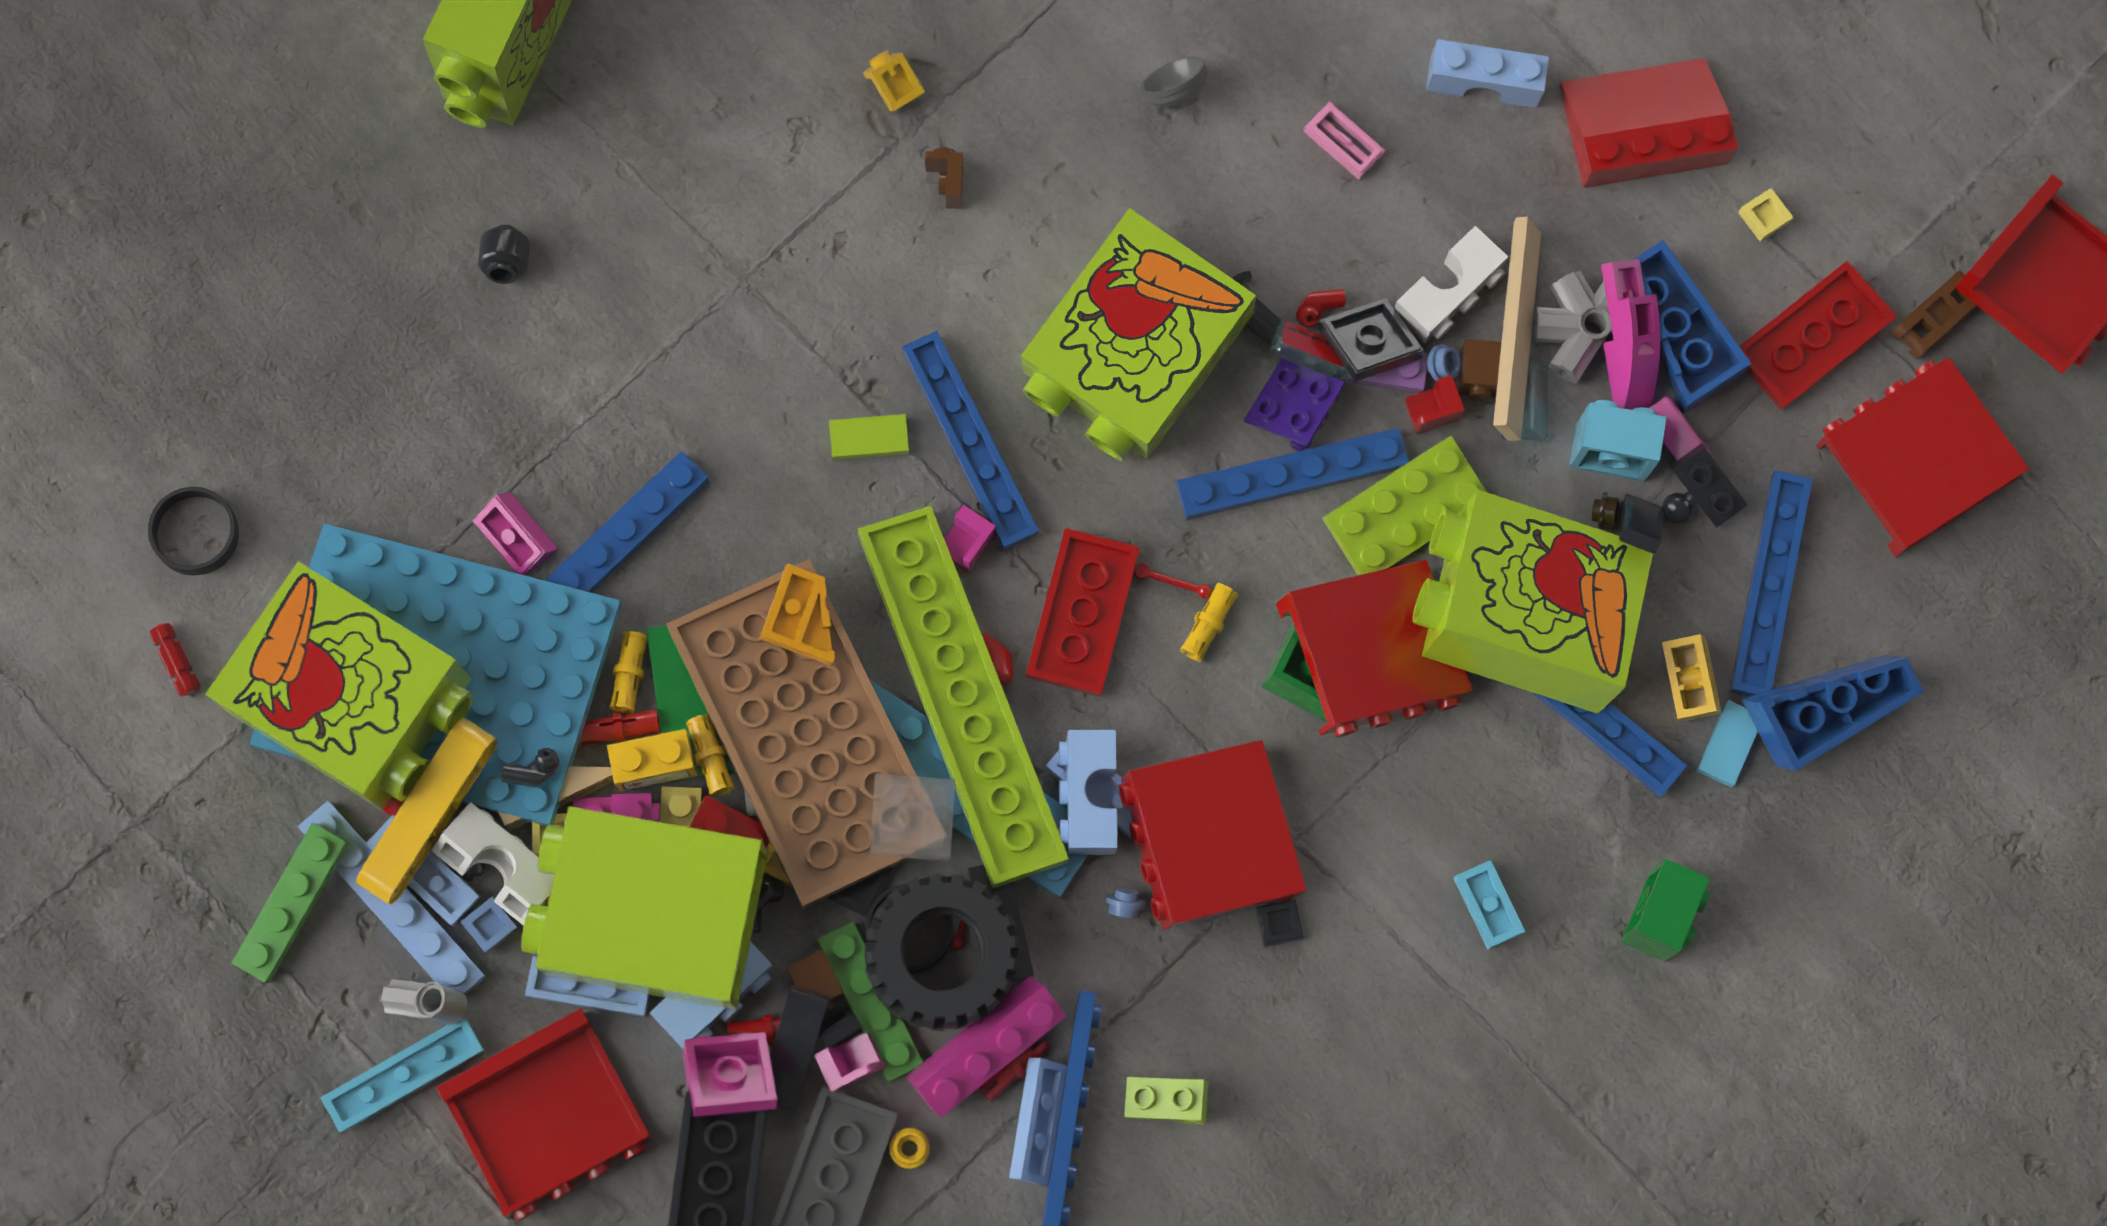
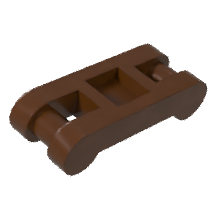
(1936, 314)

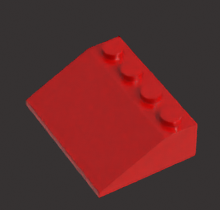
(1648, 122)

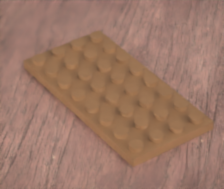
(797, 736)

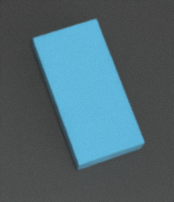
(1728, 745)

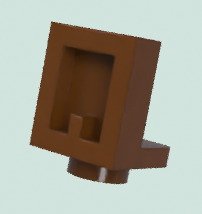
(951, 168)

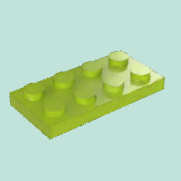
(1403, 508)

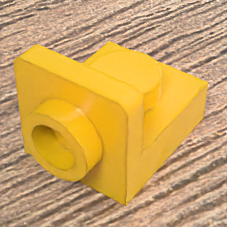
(893, 79)

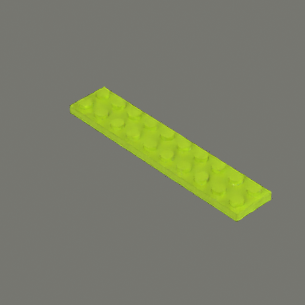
(962, 697)

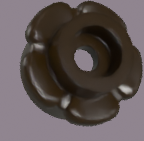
(1605, 511)

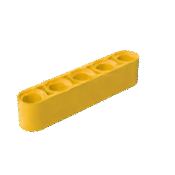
(427, 811)

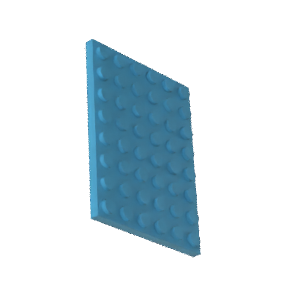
(521, 639)

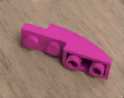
(1636, 334)

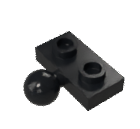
(1706, 486)

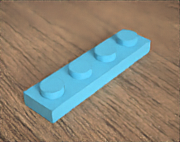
(402, 1075)

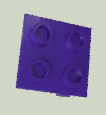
(1294, 403)

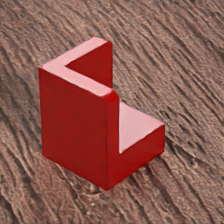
(1435, 406)

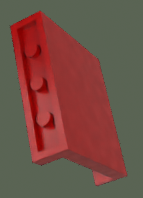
(2045, 279)
(1923, 453)
(1369, 650)
(1211, 834)
(545, 1115)

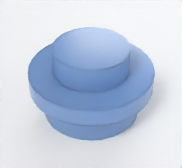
(1443, 362)
(1125, 903)

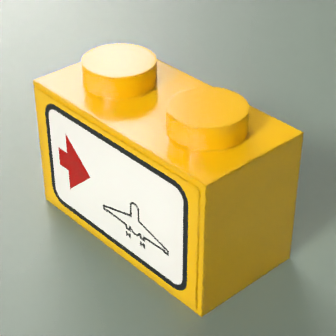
(652, 760)

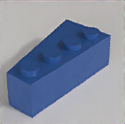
(1693, 340)
(1825, 710)

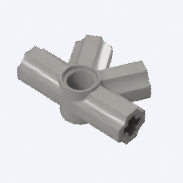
(1567, 325)

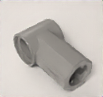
(424, 1001)

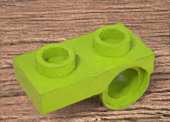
(1166, 1099)

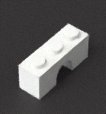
(1475, 264)
(479, 839)

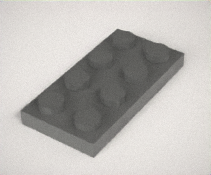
(836, 1162)

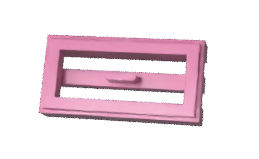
(1334, 150)

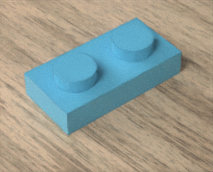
(1489, 904)

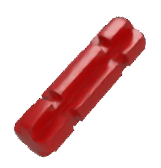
(174, 659)

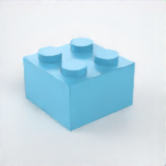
(1617, 440)

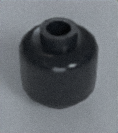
(503, 254)

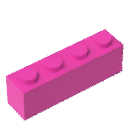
(985, 1047)

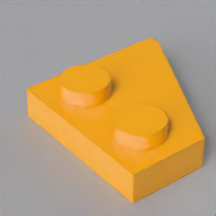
(800, 615)

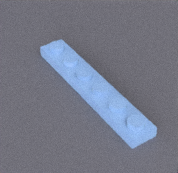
(404, 918)

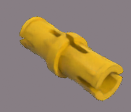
(1209, 622)
(628, 672)
(710, 755)

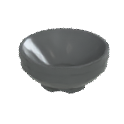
(1176, 83)

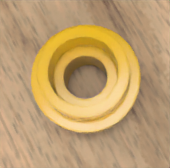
(915, 1136)

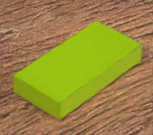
(869, 437)

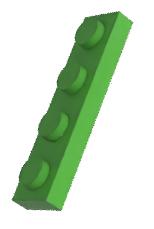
(290, 902)
(846, 956)

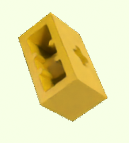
(1691, 677)

